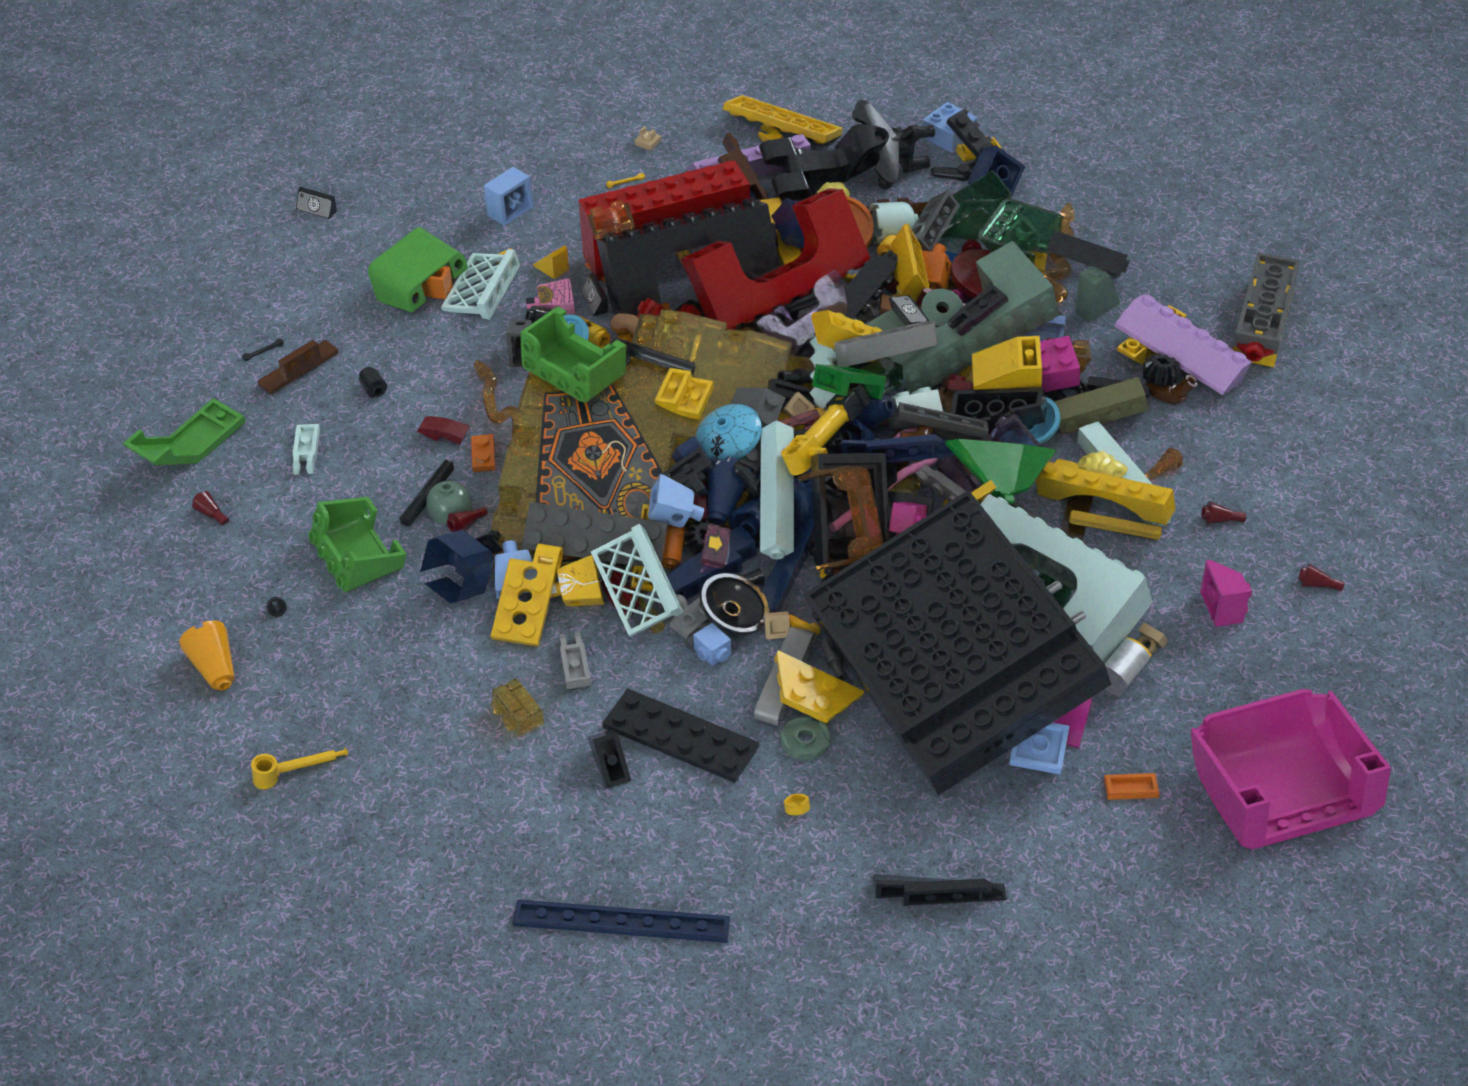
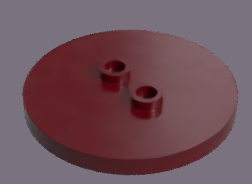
(965, 272)

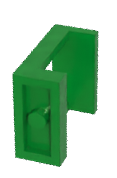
(837, 380)

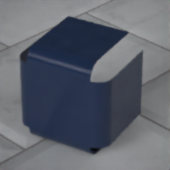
(469, 557)

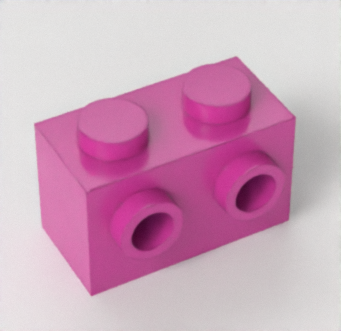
(905, 515)

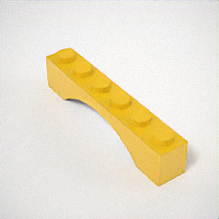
(1146, 500)

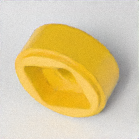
(797, 804)

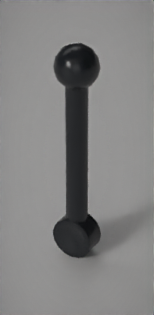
(279, 342)

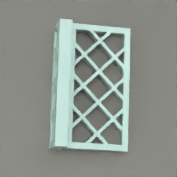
(495, 286)
(651, 566)

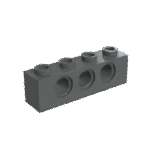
(935, 220)

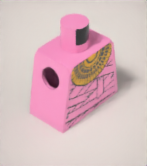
(553, 295)

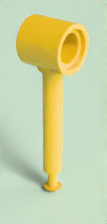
(266, 769)

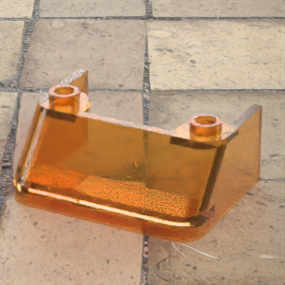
(863, 508)

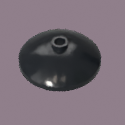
(733, 603)

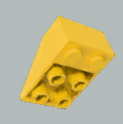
(1009, 365)

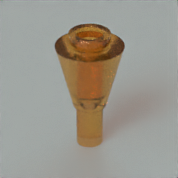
(1169, 461)

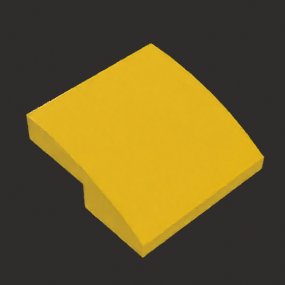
(684, 394)

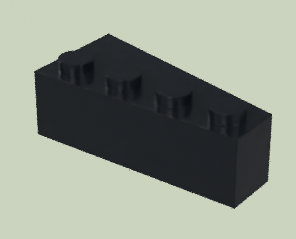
(993, 404)

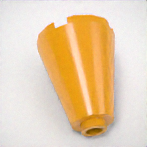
(210, 653)

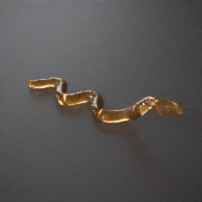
(1064, 267)
(488, 393)

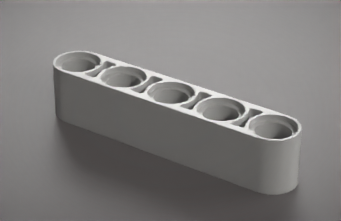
(885, 343)
(769, 706)

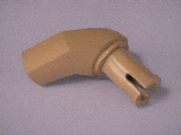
(624, 323)

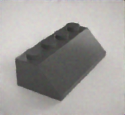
(768, 407)

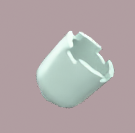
(890, 218)

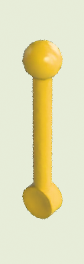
(640, 176)

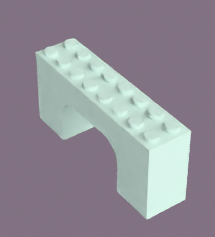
(1104, 588)

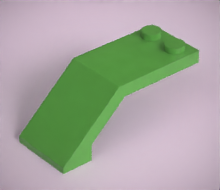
(192, 439)

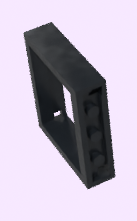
(1088, 253)

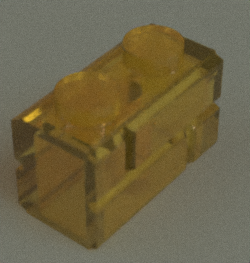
(517, 707)

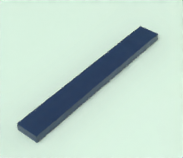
(622, 921)

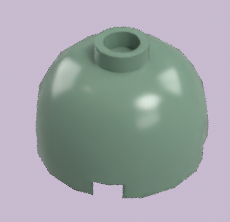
(447, 498)

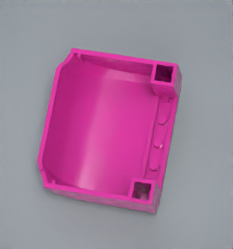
(1288, 767)

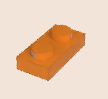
(483, 453)

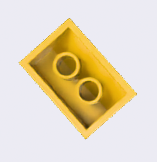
(910, 268)
(835, 327)

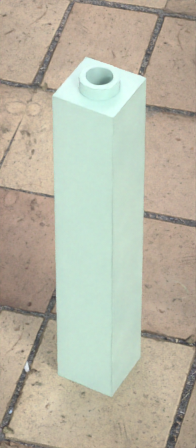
(1095, 438)
(776, 493)

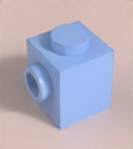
(712, 644)

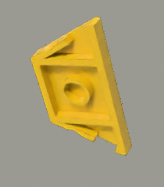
(812, 689)

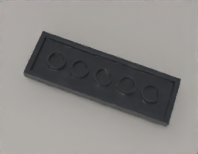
(681, 735)

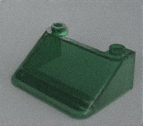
(976, 206)
(1022, 224)

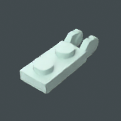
(305, 447)

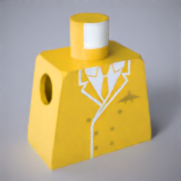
(579, 583)

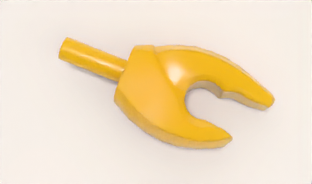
(772, 132)

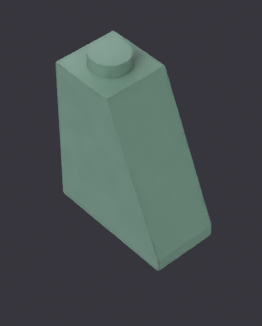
(1095, 294)

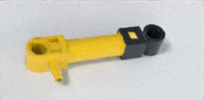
(839, 411)

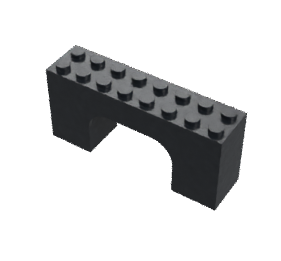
(634, 255)

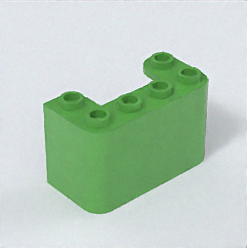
(567, 359)

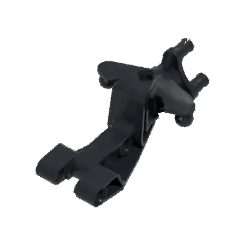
(858, 150)

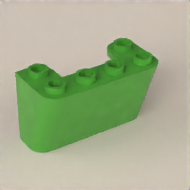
(407, 264)
(350, 544)

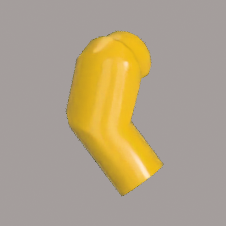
(798, 623)

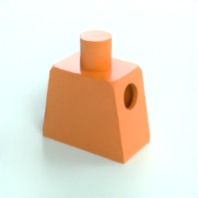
(937, 267)

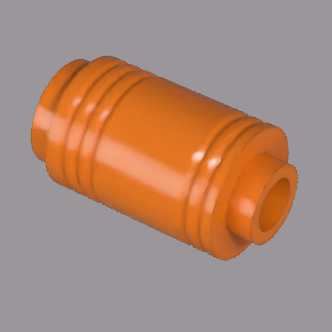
(673, 547)

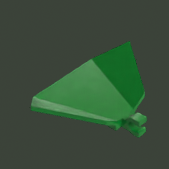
(1007, 465)

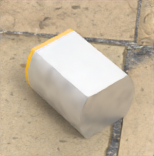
(1126, 665)

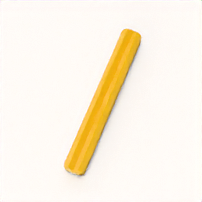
(1115, 524)

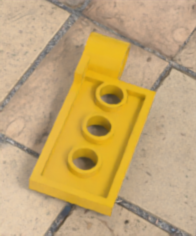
(545, 562)

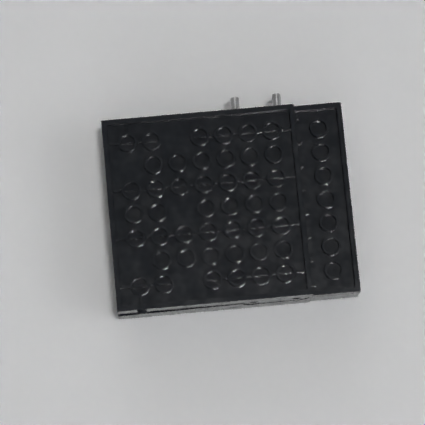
(957, 641)

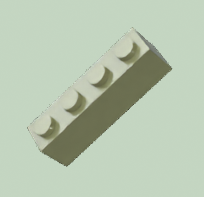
(1102, 405)

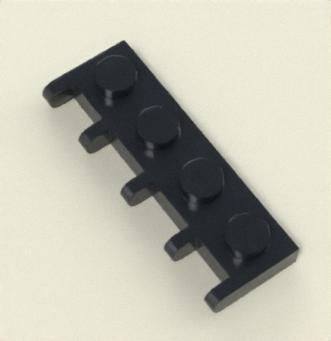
(969, 132)

